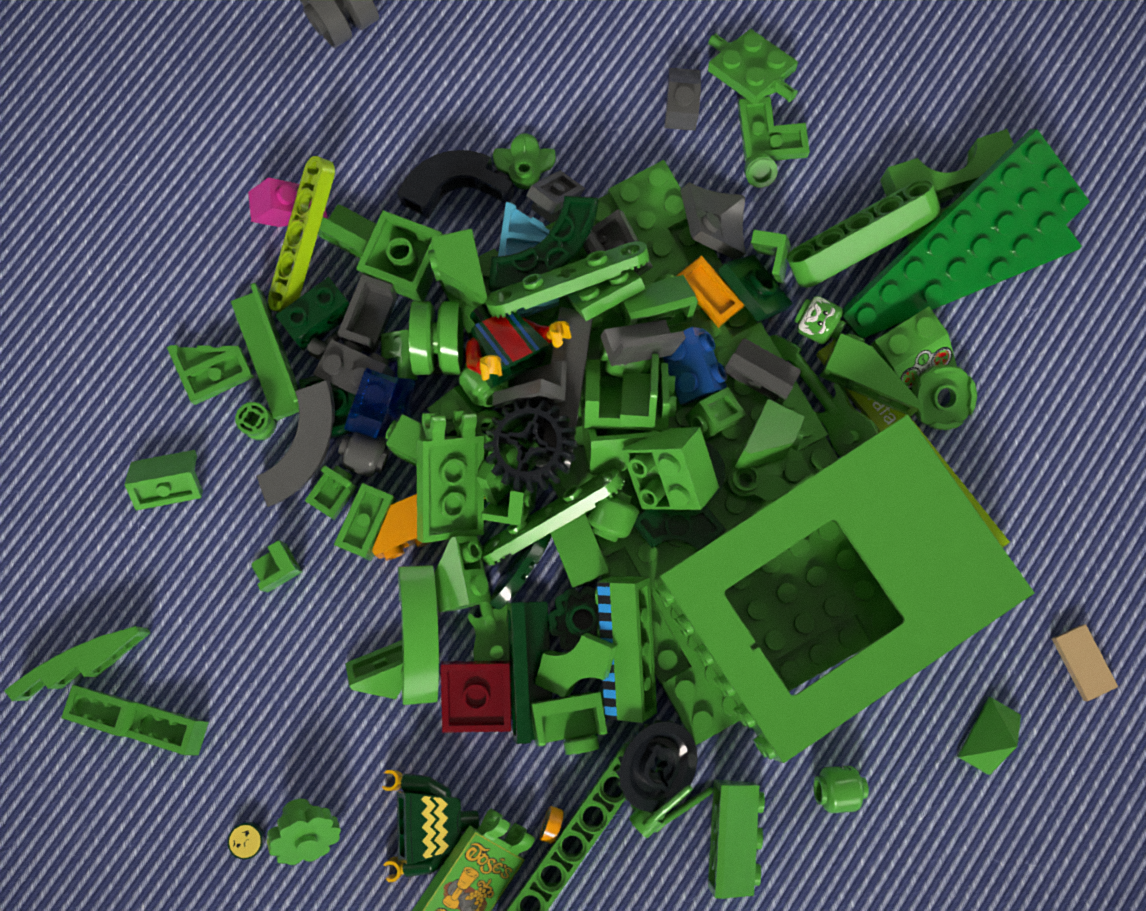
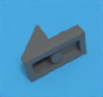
(550, 192)

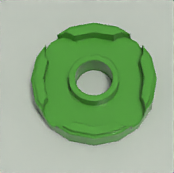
(961, 402)

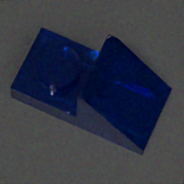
(370, 403)

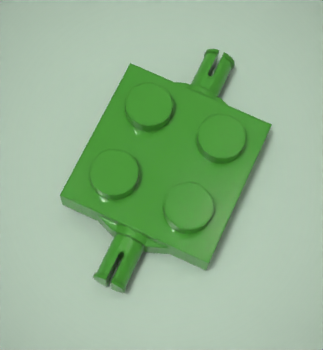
(753, 66)

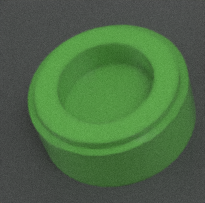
(760, 170)
(581, 744)

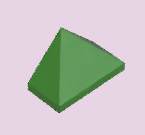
(377, 672)
(991, 737)

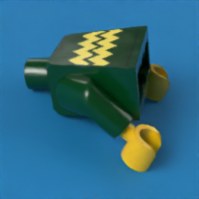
(426, 824)

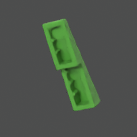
(135, 720)

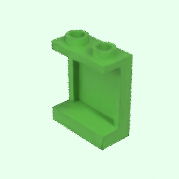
(605, 395)

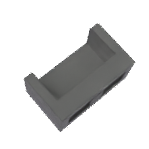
(368, 313)

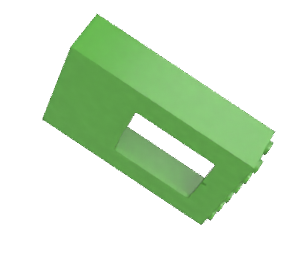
(914, 538)

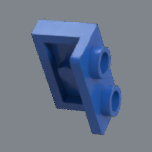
(696, 367)

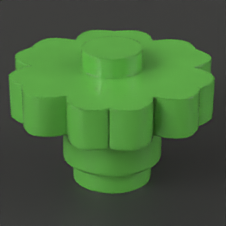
(302, 833)

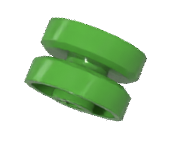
(432, 338)

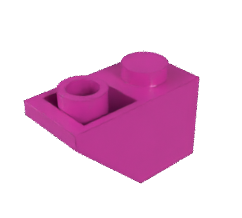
(273, 202)

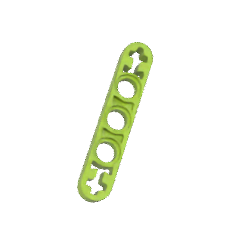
(314, 185)

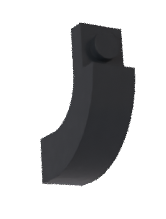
(448, 172)

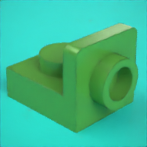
(715, 413)

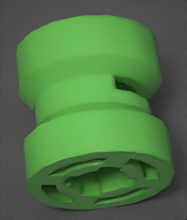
(260, 426)

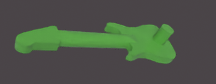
(844, 423)
(490, 632)

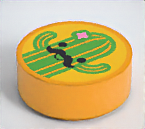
(551, 824)

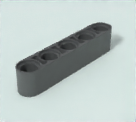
(575, 353)

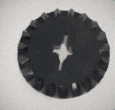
(677, 768)

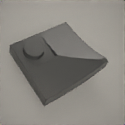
(715, 219)

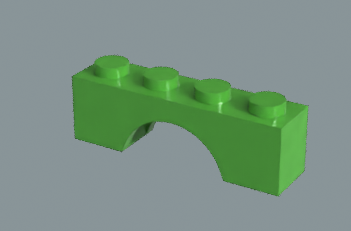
(980, 158)

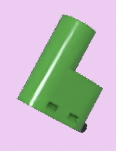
(396, 348)

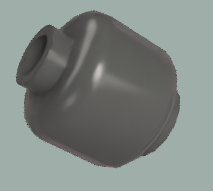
(364, 454)

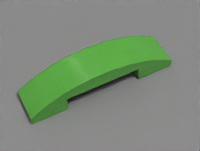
(419, 634)

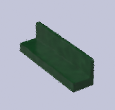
(527, 642)

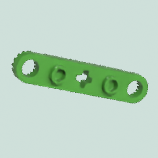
(567, 279)
(571, 505)

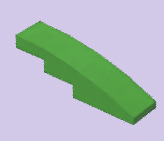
(87, 658)

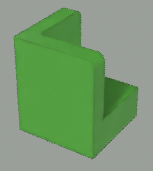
(276, 567)

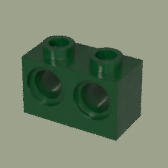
(314, 313)

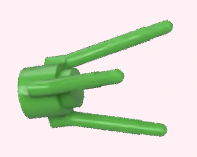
(649, 822)

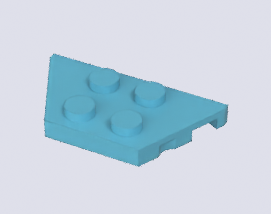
(517, 235)

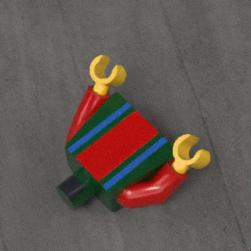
(509, 344)

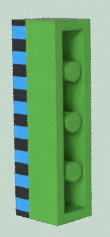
(627, 622)

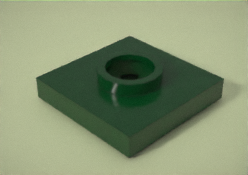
(755, 287)

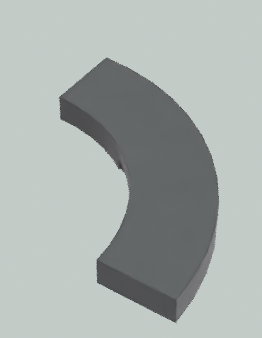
(308, 447)

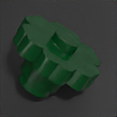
(574, 616)

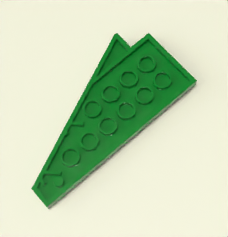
(992, 232)

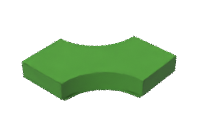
(563, 670)

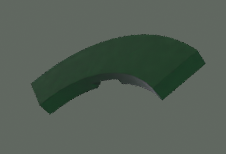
(554, 251)

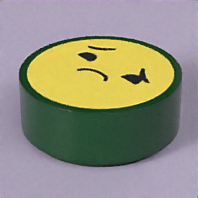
(246, 840)

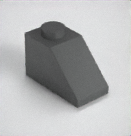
(683, 99)

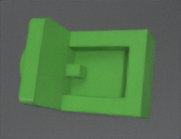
(331, 491)

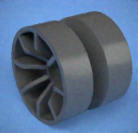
(331, 16)

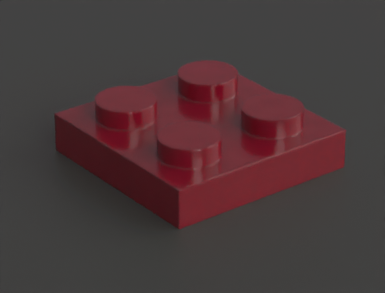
(476, 696)

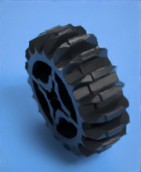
(527, 458)

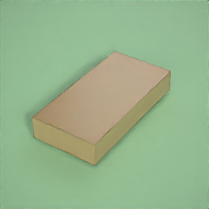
(1084, 662)

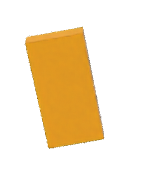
(711, 291)

